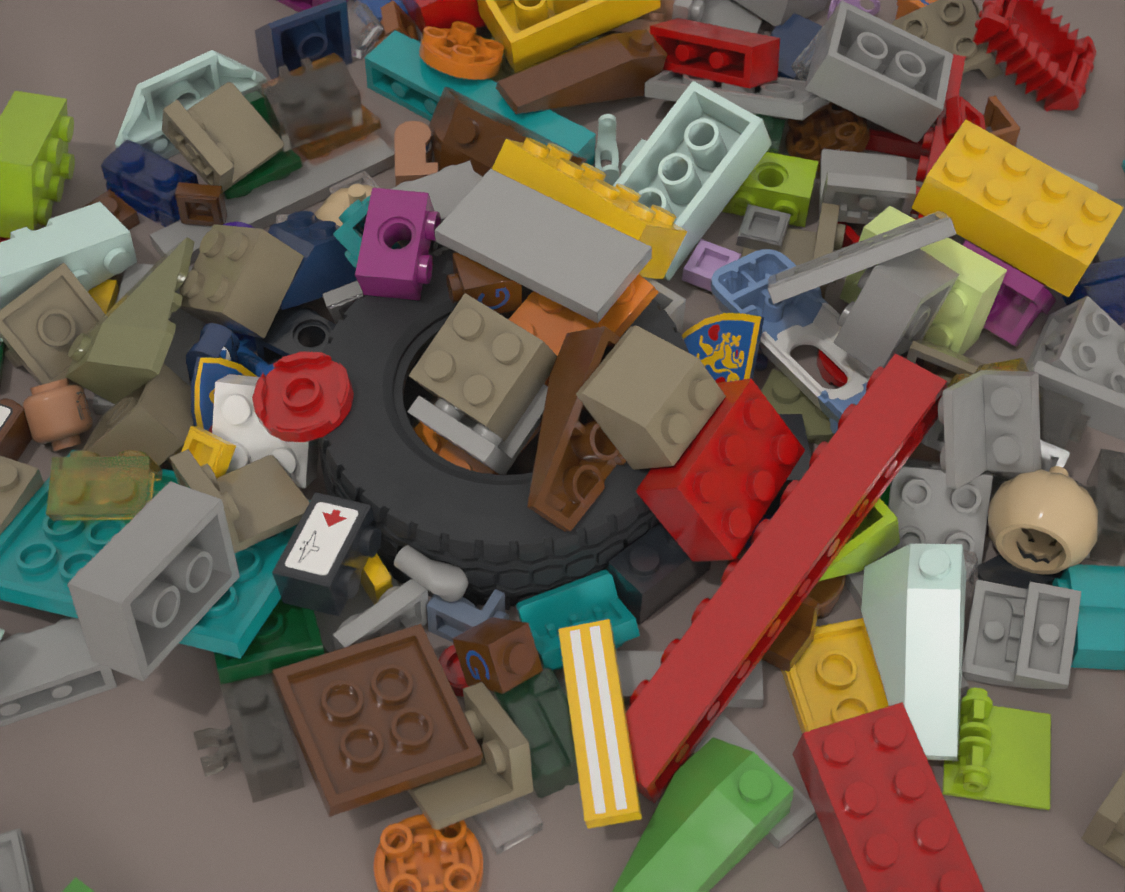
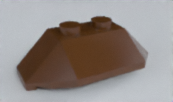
(474, 133)

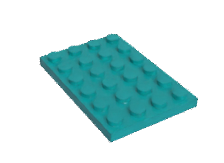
(46, 553)

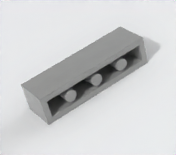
(48, 671)

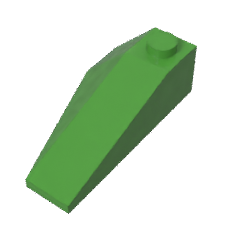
(707, 821)

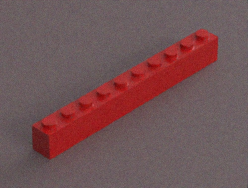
(778, 570)

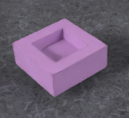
(705, 261)

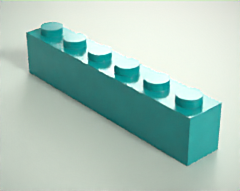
(403, 77)

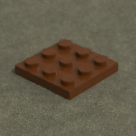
(376, 719)

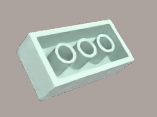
(696, 162)

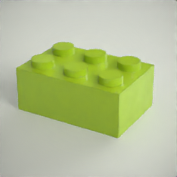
(33, 159)

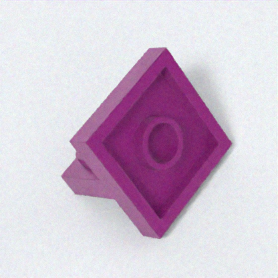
(1016, 302)

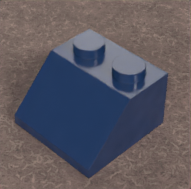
(304, 35)
(324, 257)

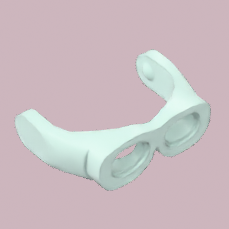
(607, 148)

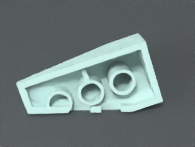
(916, 633)

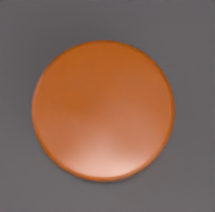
(461, 52)
(428, 859)

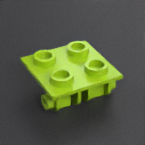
(1000, 754)

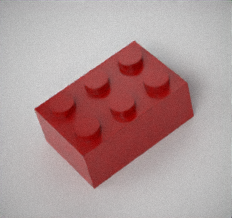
(724, 475)

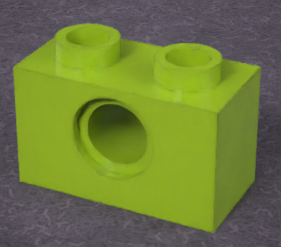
(779, 185)

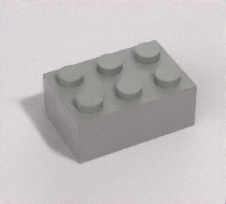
(879, 72)
(154, 580)

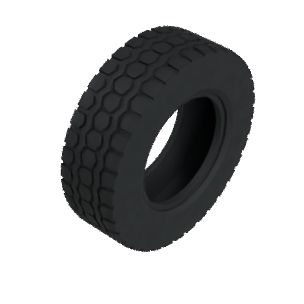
(445, 508)

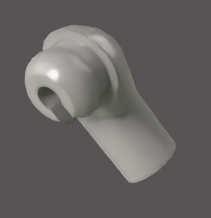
(437, 577)

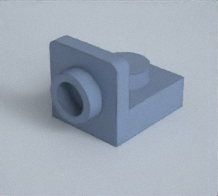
(456, 617)

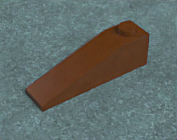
(587, 73)
(572, 447)

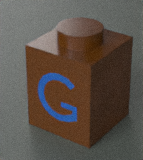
(483, 285)
(497, 654)

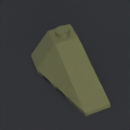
(135, 334)

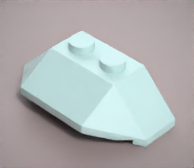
(188, 85)

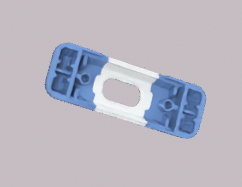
(788, 324)

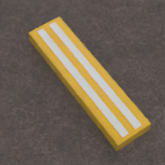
(599, 725)

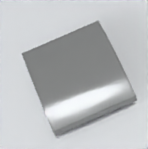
(1021, 635)

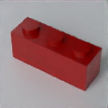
(718, 52)

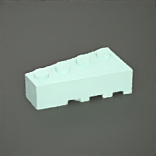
(85, 240)

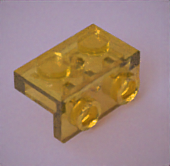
(101, 486)

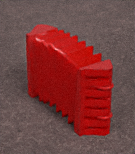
(1037, 50)

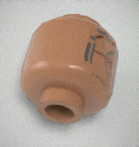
(57, 414)

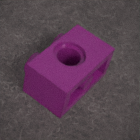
(392, 218)

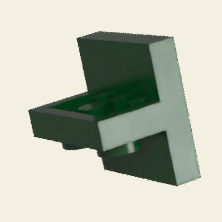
(284, 639)

